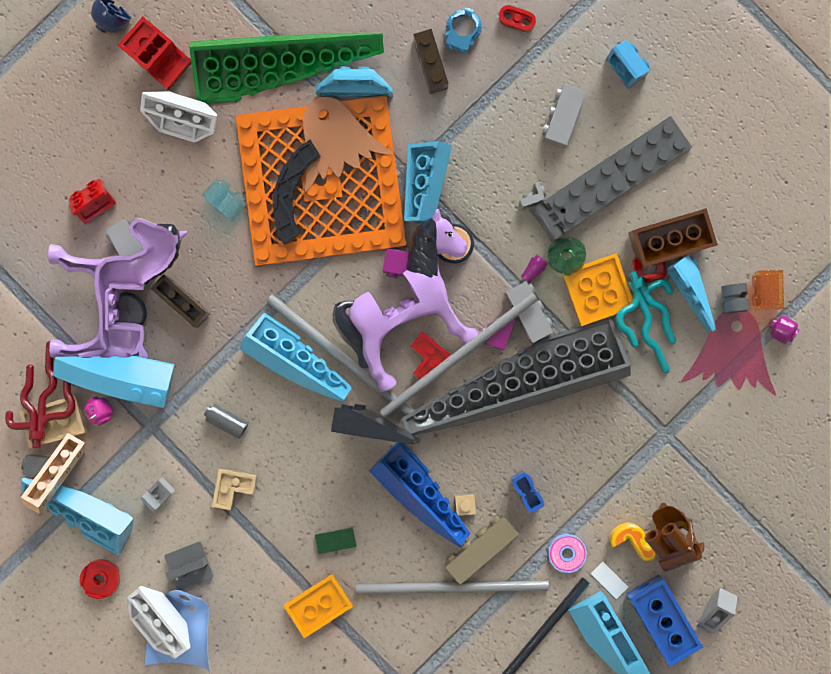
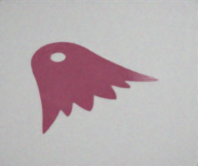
(733, 353)

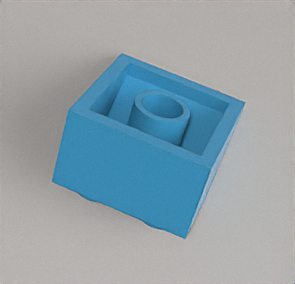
(628, 63)

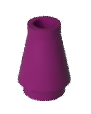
(534, 268)

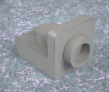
(531, 199)

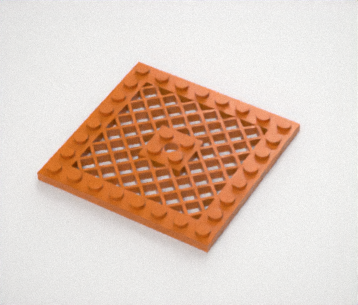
(285, 119)

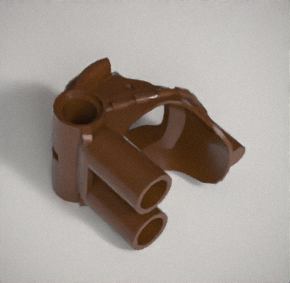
(669, 542)

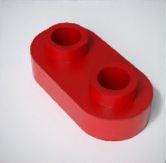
(517, 17)

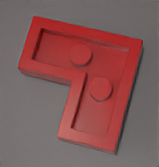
(431, 351)

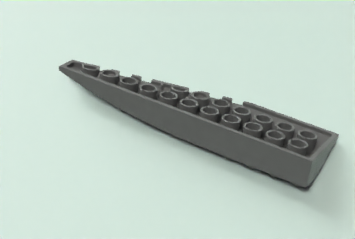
(533, 376)

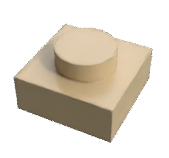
(465, 504)

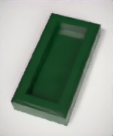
(335, 540)

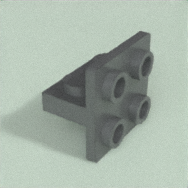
(188, 566)

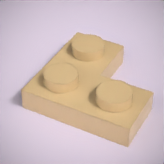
(230, 482)

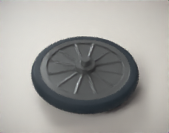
(131, 309)

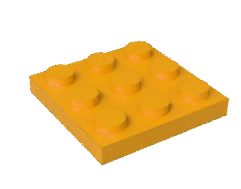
(598, 289)

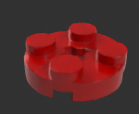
(90, 584)

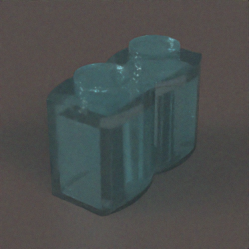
(224, 199)

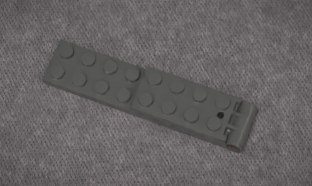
(611, 178)

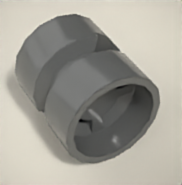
(735, 298)

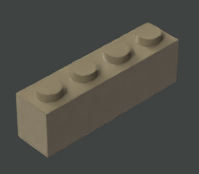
(481, 548)

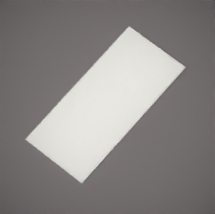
(609, 580)

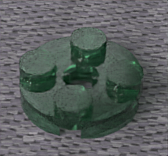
(569, 265)

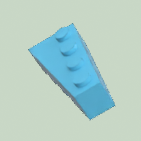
(424, 179)

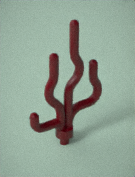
(39, 421)

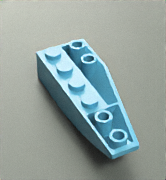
(607, 635)

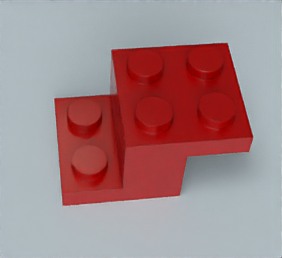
(155, 53)

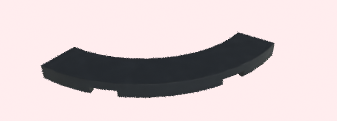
(286, 187)

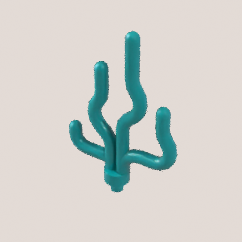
(643, 298)

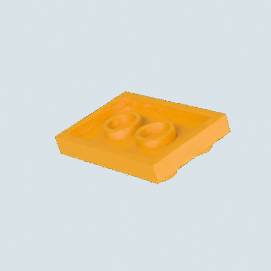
(318, 605)

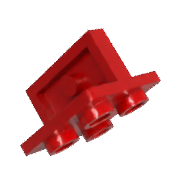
(91, 201)

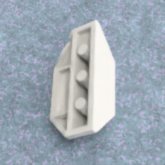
(178, 115)
(158, 621)

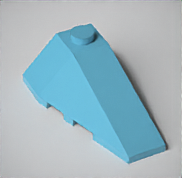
(689, 282)

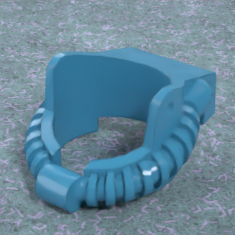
(459, 42)

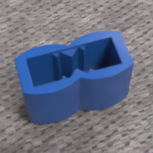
(525, 487)

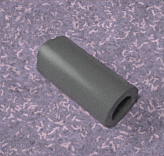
(225, 420)

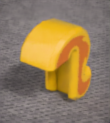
(635, 536)

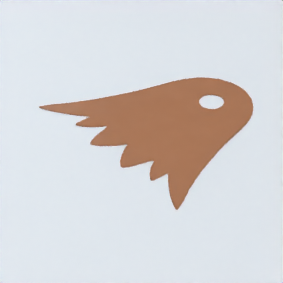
(336, 139)

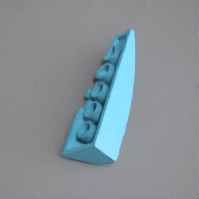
(287, 356)
(124, 378)
(94, 517)

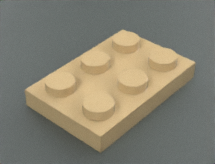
(58, 429)

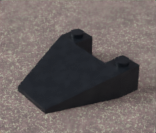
(367, 423)

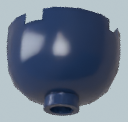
(109, 17)

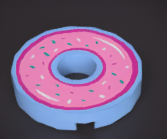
(569, 564)

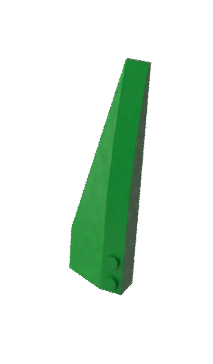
(254, 64)

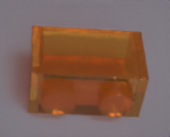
(768, 290)

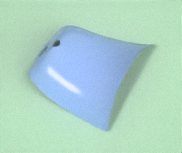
(197, 630)

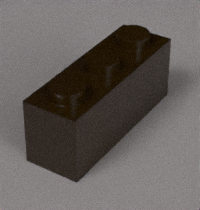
(430, 61)
(180, 301)

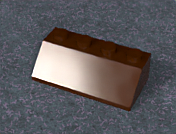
(673, 238)

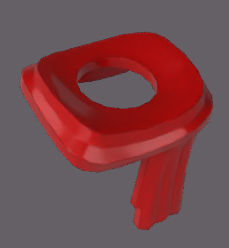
(660, 272)

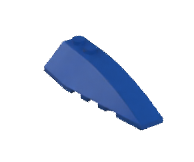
(411, 485)

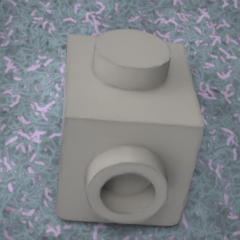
(157, 494)

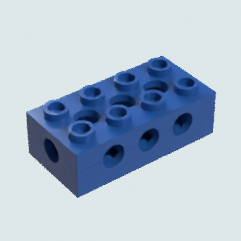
(677, 623)

